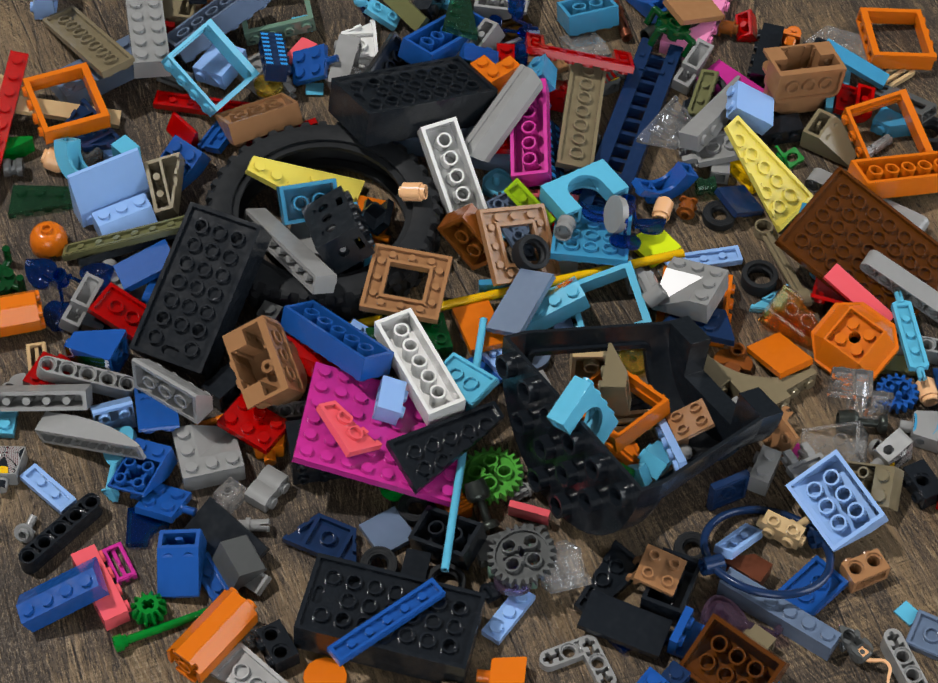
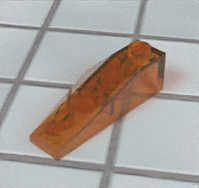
(790, 317)

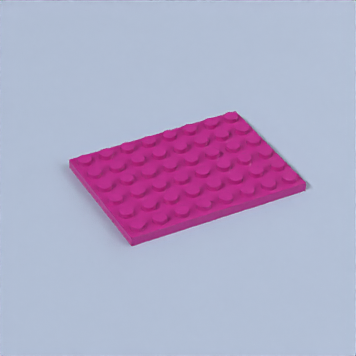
(319, 449)

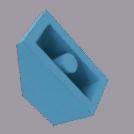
(889, 122)

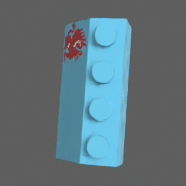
(559, 304)

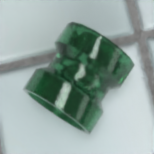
(705, 186)

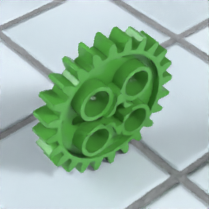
(499, 469)

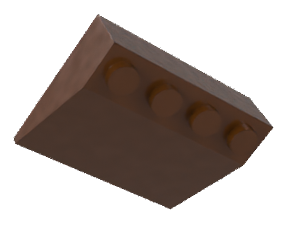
(731, 656)

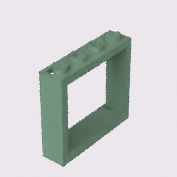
(287, 28)

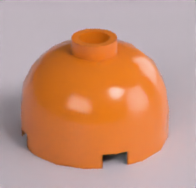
(48, 239)

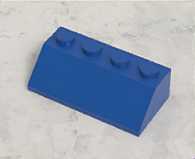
(62, 595)

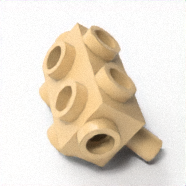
(783, 529)

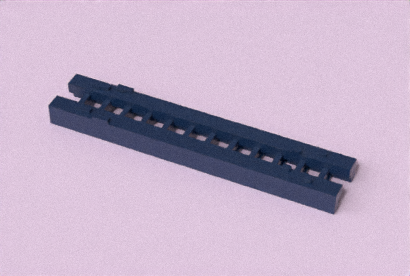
(640, 98)

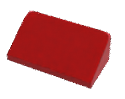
(747, 26)
(182, 129)

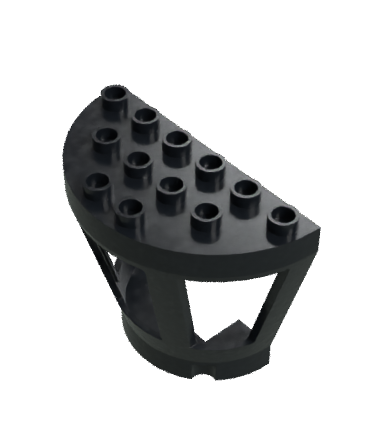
(577, 469)

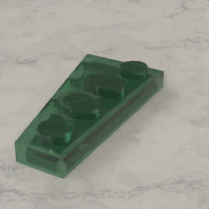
(460, 19)
(31, 198)

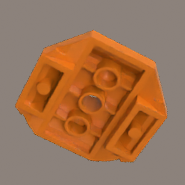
(848, 320)

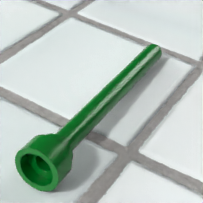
(122, 641)

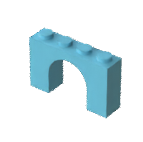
(596, 176)
(583, 398)

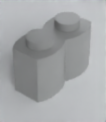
(267, 488)

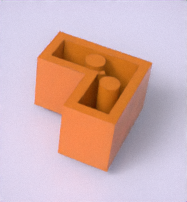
(496, 73)

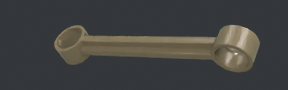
(780, 259)

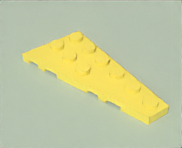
(278, 174)
(774, 183)

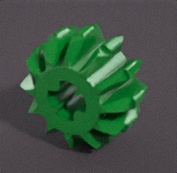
(148, 609)

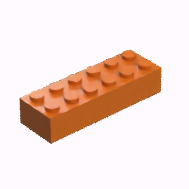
(898, 174)

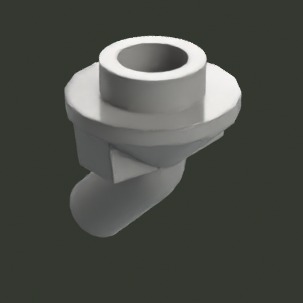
(24, 531)

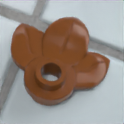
(734, 361)

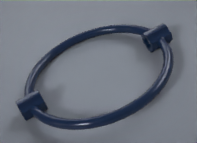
(716, 563)

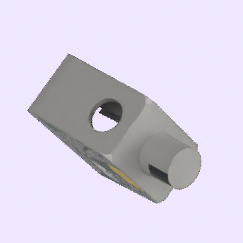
(894, 450)
(12, 464)

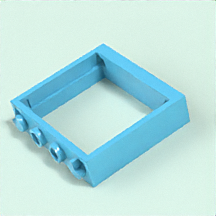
(227, 49)
(609, 276)

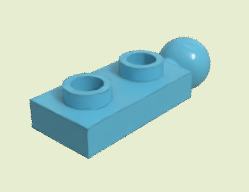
(379, 13)

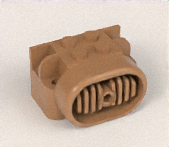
(802, 76)
(265, 363)

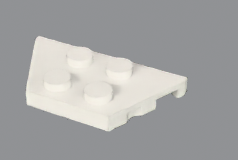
(369, 41)

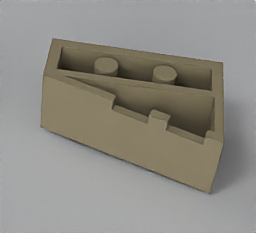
(165, 184)

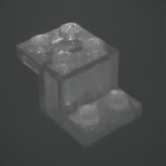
(857, 388)
(568, 571)

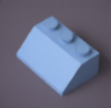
(124, 215)

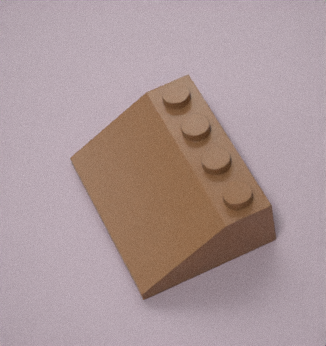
(259, 118)

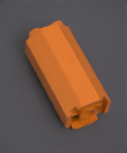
(21, 313)
(213, 635)

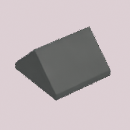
(238, 561)

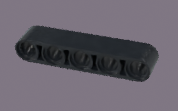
(57, 542)

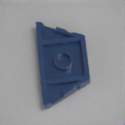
(100, 138)
(717, 328)
(324, 536)

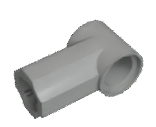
(653, 290)

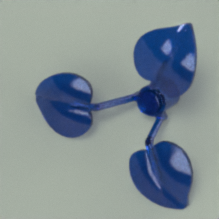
(516, 9)
(647, 226)
(43, 271)

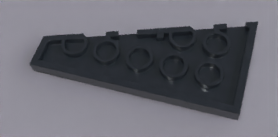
(435, 447)

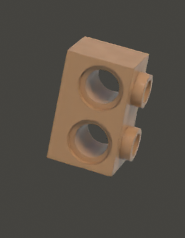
(866, 574)

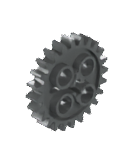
(525, 572)

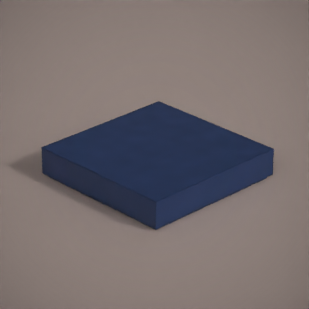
(739, 201)
(727, 490)

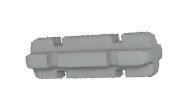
(879, 145)

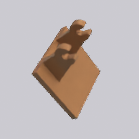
(690, 421)
(784, 436)
(658, 570)

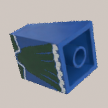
(99, 348)

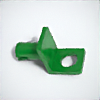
(783, 156)

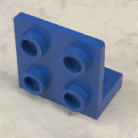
(684, 634)

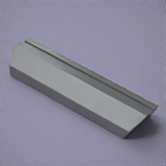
(503, 113)

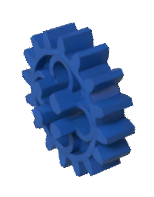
(908, 391)

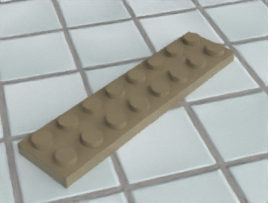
(89, 41)
(580, 117)

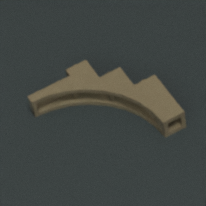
(777, 389)

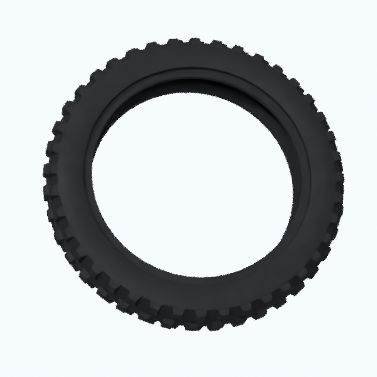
(336, 149)

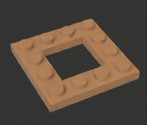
(490, 225)
(388, 256)

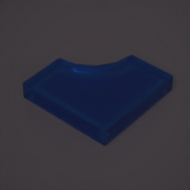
(142, 528)

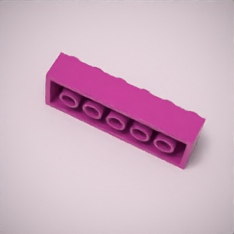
(532, 143)

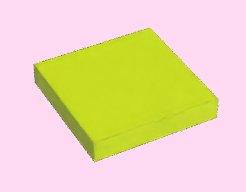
(656, 244)

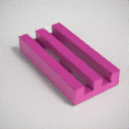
(125, 577)

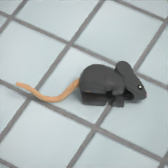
(859, 649)

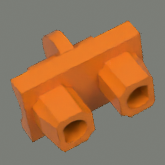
(791, 36)

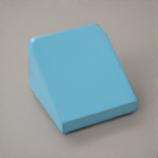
(642, 474)

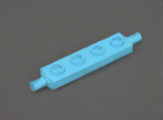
(909, 336)

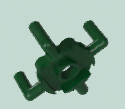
(668, 25)
(7, 275)

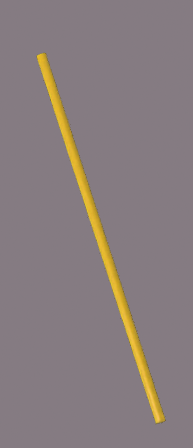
(499, 293)

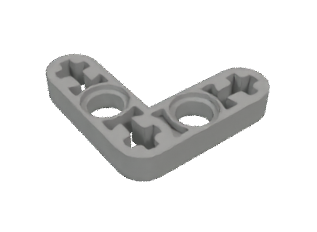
(581, 653)

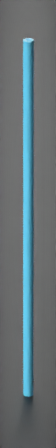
(446, 558)

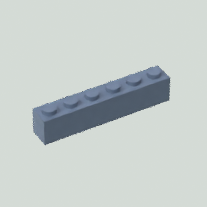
(796, 623)

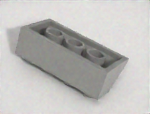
(171, 390)

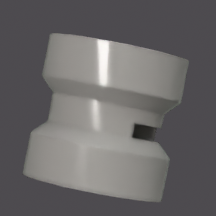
(564, 227)

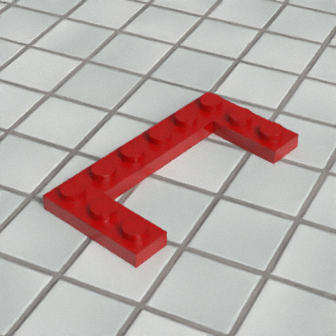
(620, 61)

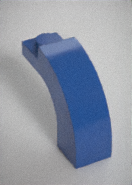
(669, 185)

